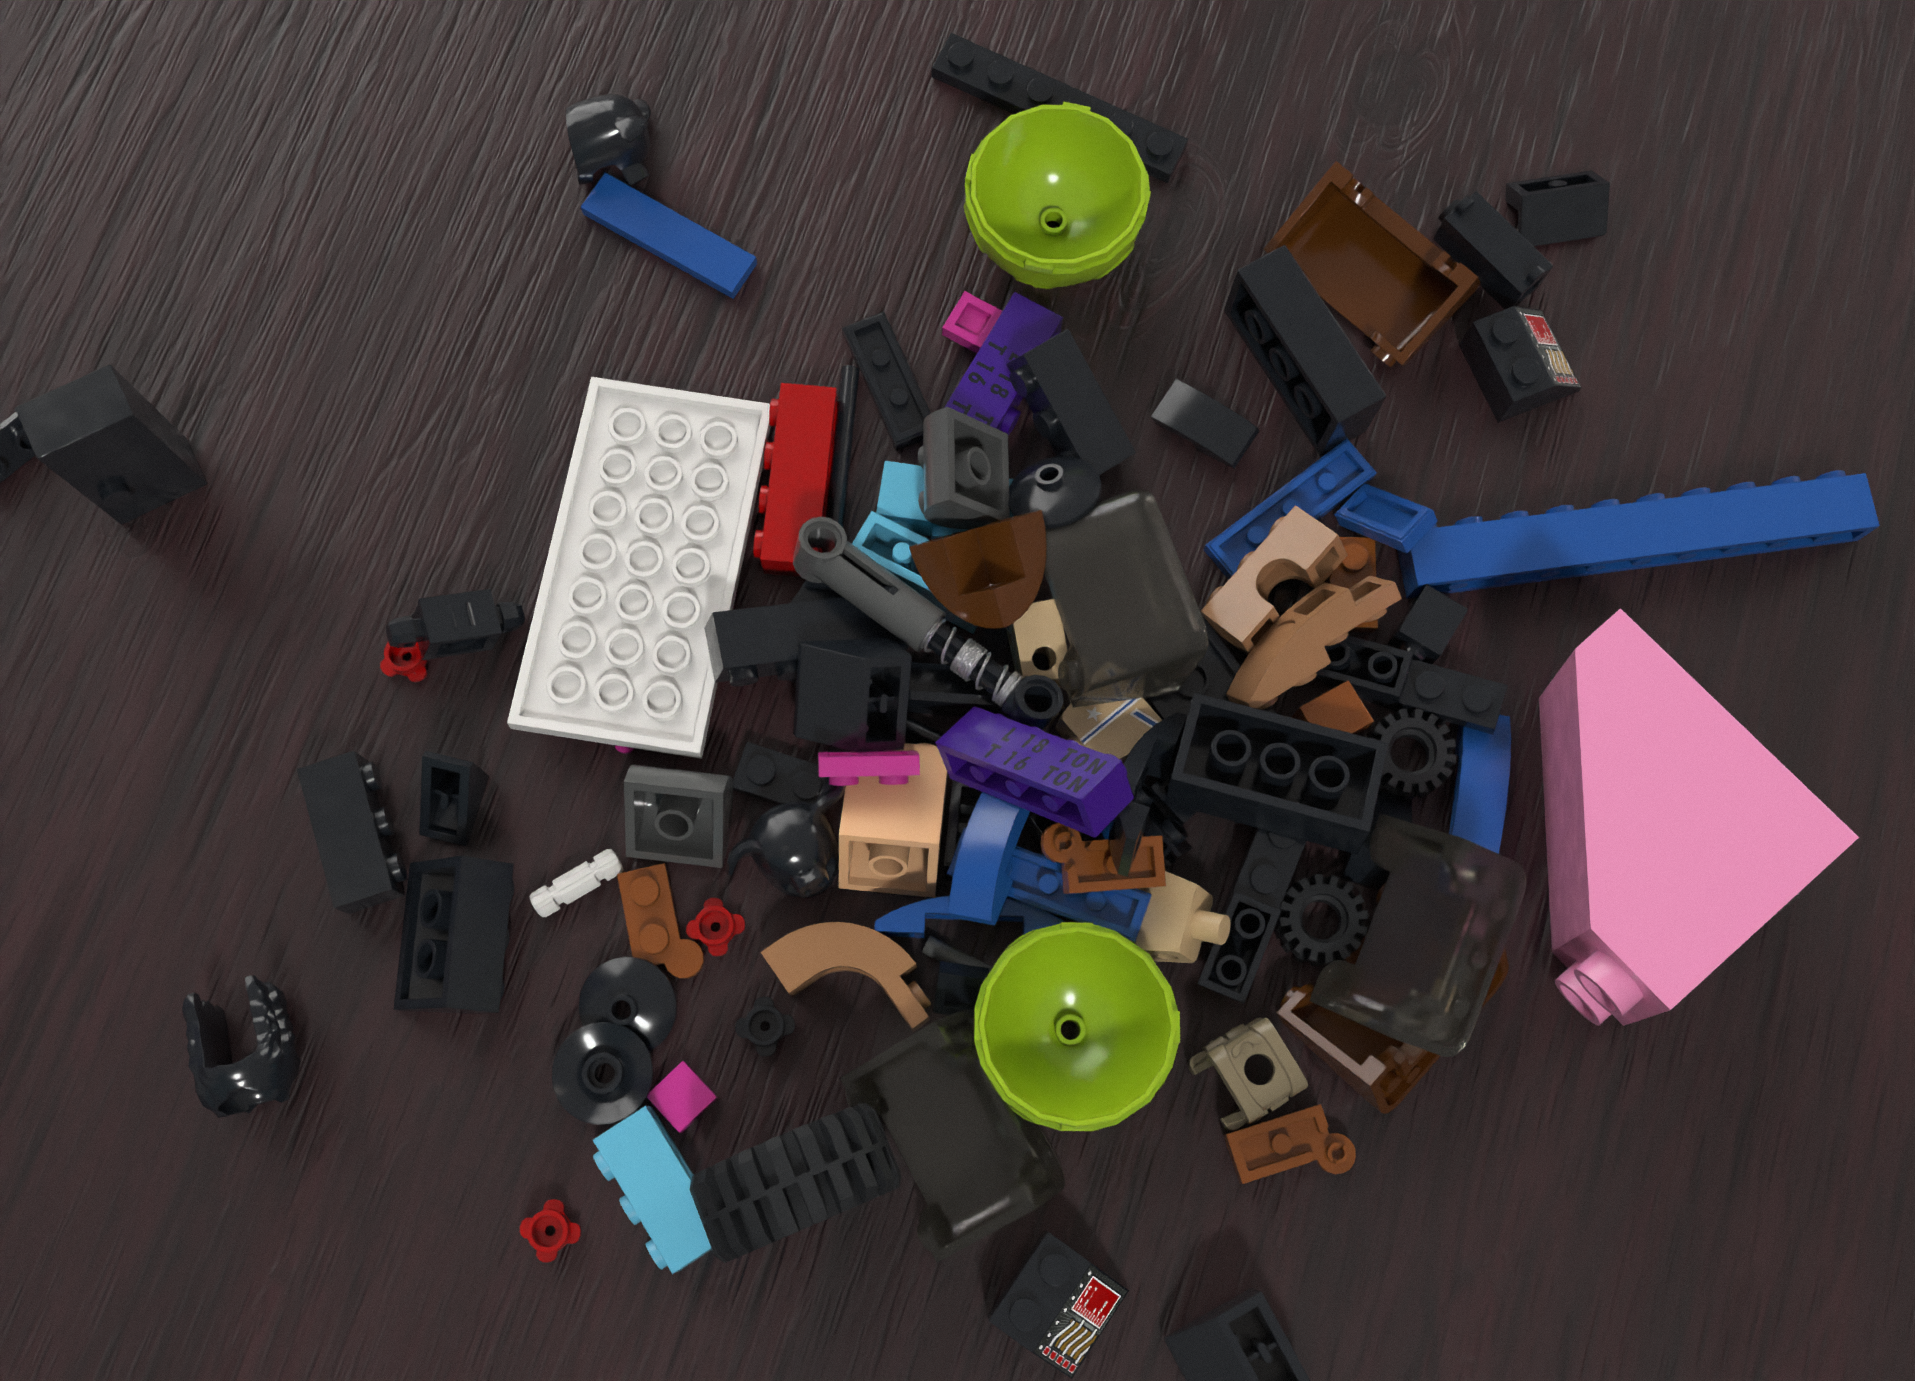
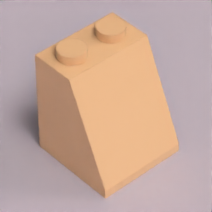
(894, 830)

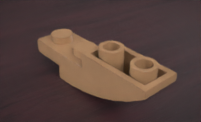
(1295, 643)

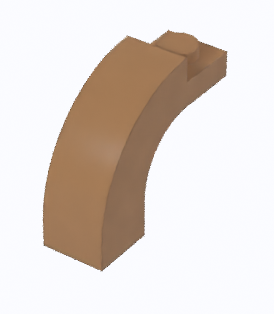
(839, 946)

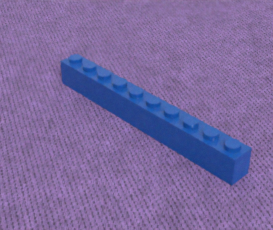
(1640, 533)

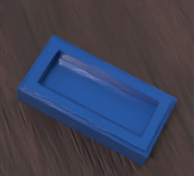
(1386, 518)

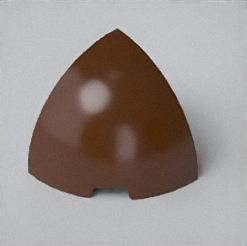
(986, 571)

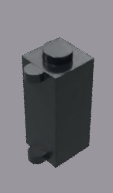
(1491, 249)

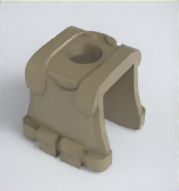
(1229, 1057)

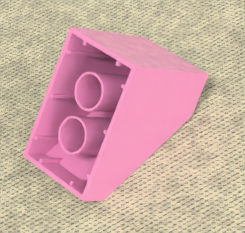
(1661, 827)

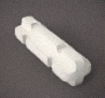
(576, 883)

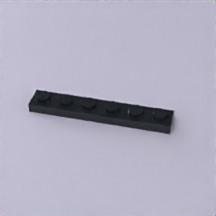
(1022, 88)

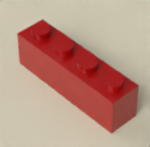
(799, 471)

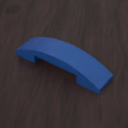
(1482, 784)
(985, 851)
(910, 919)

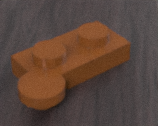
(1090, 867)
(654, 922)
(1288, 1144)

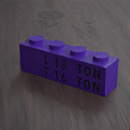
(986, 386)
(1036, 770)

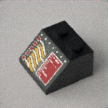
(1517, 361)
(1057, 1304)

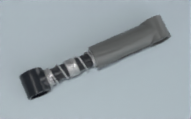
(918, 621)

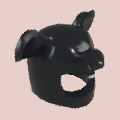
(607, 133)
(794, 846)

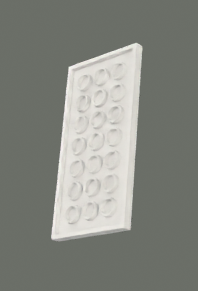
(638, 566)

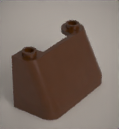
(1374, 266)
(1369, 1061)

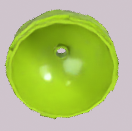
(1061, 169)
(1122, 1017)

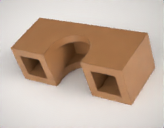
(1293, 549)

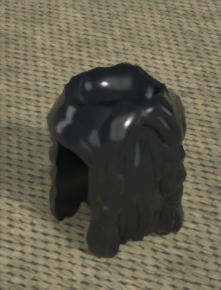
(260, 1077)

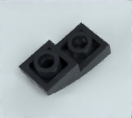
(1205, 423)

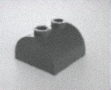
(963, 471)
(677, 815)

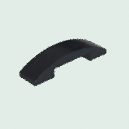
(1150, 756)

